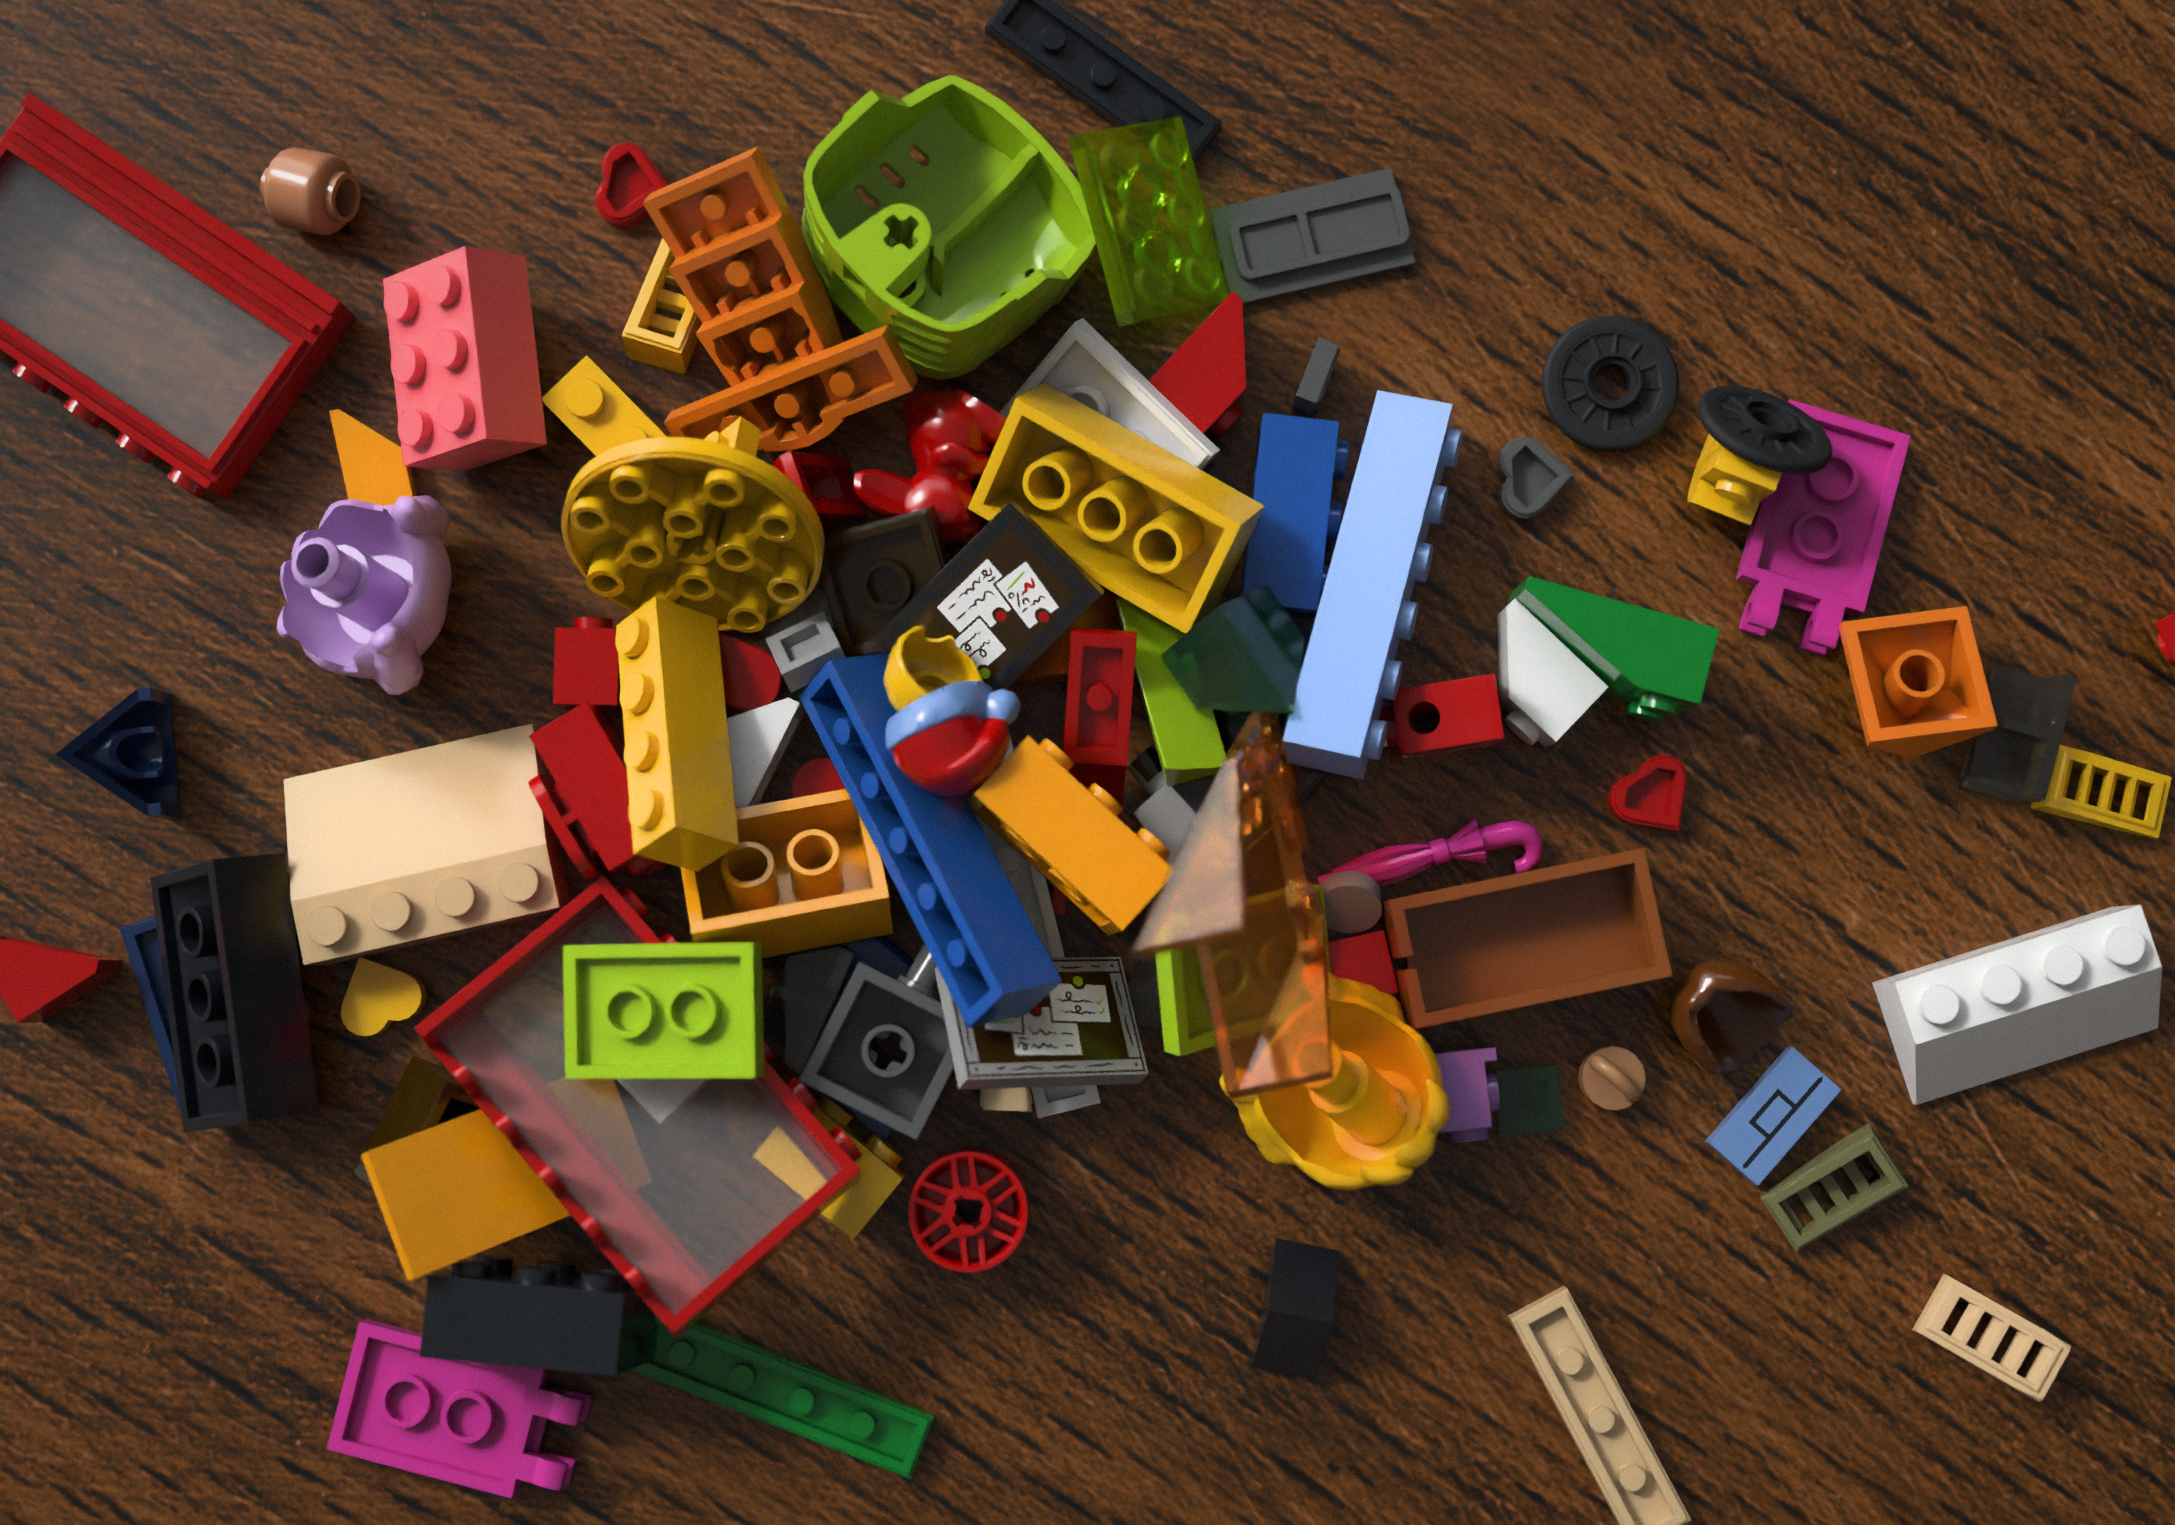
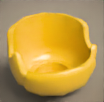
(924, 665)

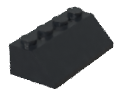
(234, 992)

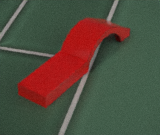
(1098, 712)

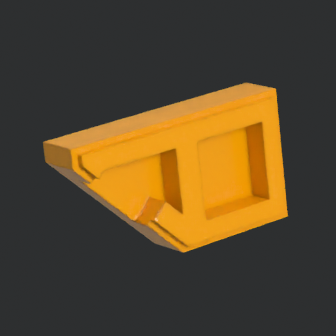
(370, 462)

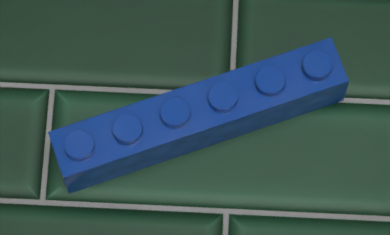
(931, 852)

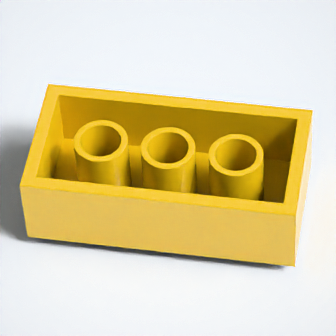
(1119, 505)

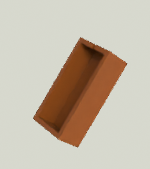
(1526, 938)

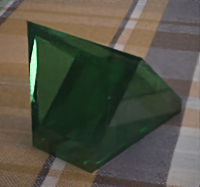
(1240, 657)

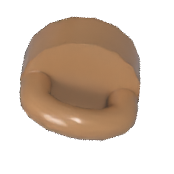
(1611, 1078)

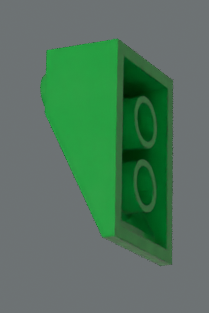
(1642, 654)

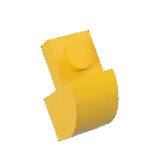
(1729, 483)

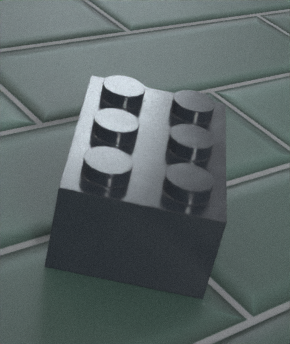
(536, 1317)

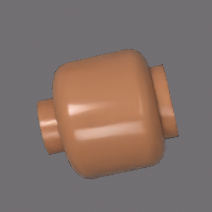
(310, 191)

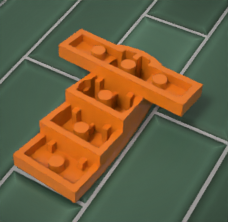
(766, 312)

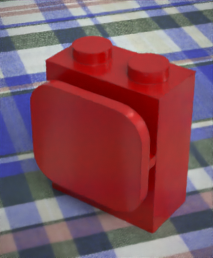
(589, 793)

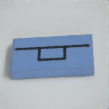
(1772, 1115)

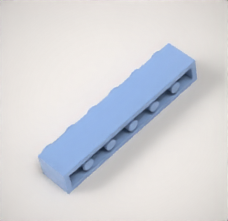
(1371, 584)

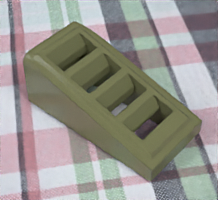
(1846, 1208)

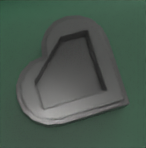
(1530, 478)

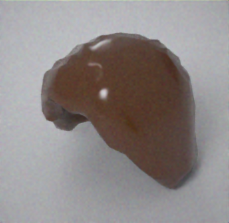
(1726, 1013)

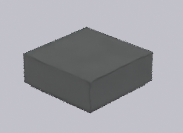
(1316, 377)

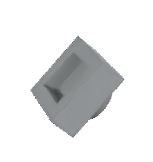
(804, 650)

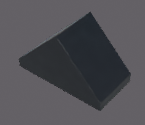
(1297, 1308)

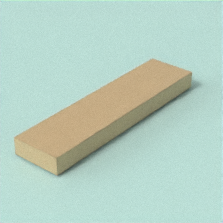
(1597, 1412)

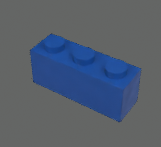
(1294, 483)

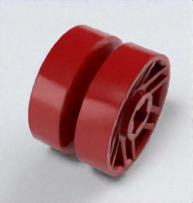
(966, 1242)

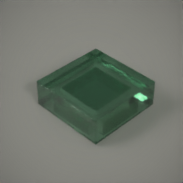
(1528, 1100)

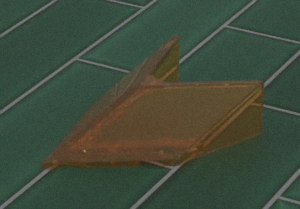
(1253, 920)

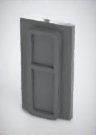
(1313, 237)

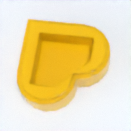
(379, 997)

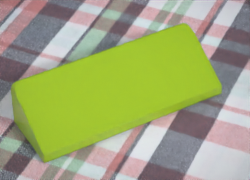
(1183, 736)

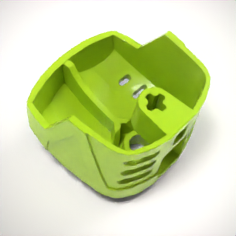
(958, 229)

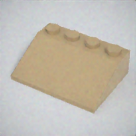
(420, 847)

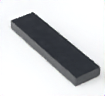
(1095, 69)

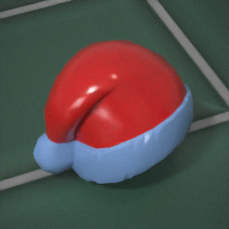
(953, 736)

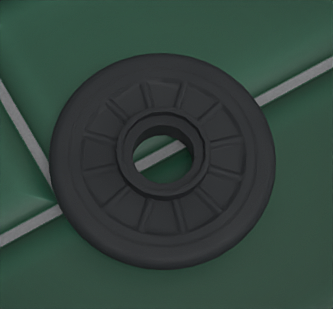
(1619, 345)
(1764, 429)

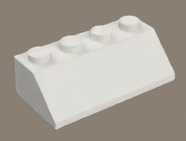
(2023, 1002)

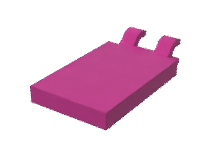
(1823, 532)
(451, 1416)

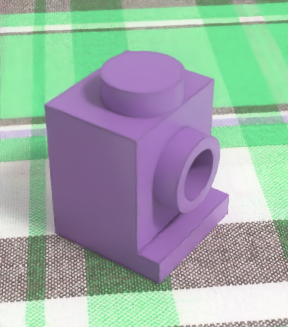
(1469, 1091)

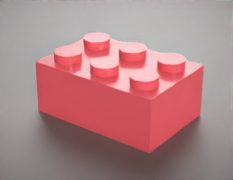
(464, 360)

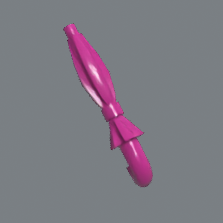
(1470, 843)

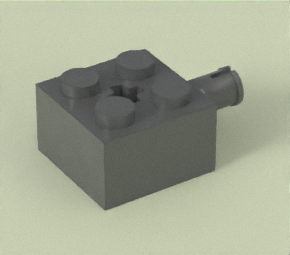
(875, 1008)

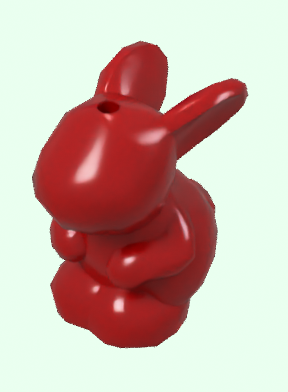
(950, 446)

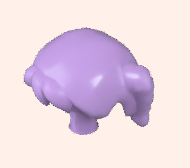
(369, 589)

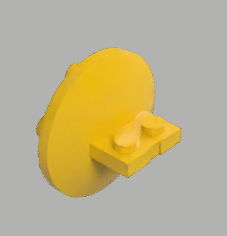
(695, 528)

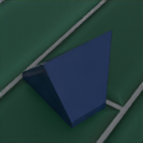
(133, 753)

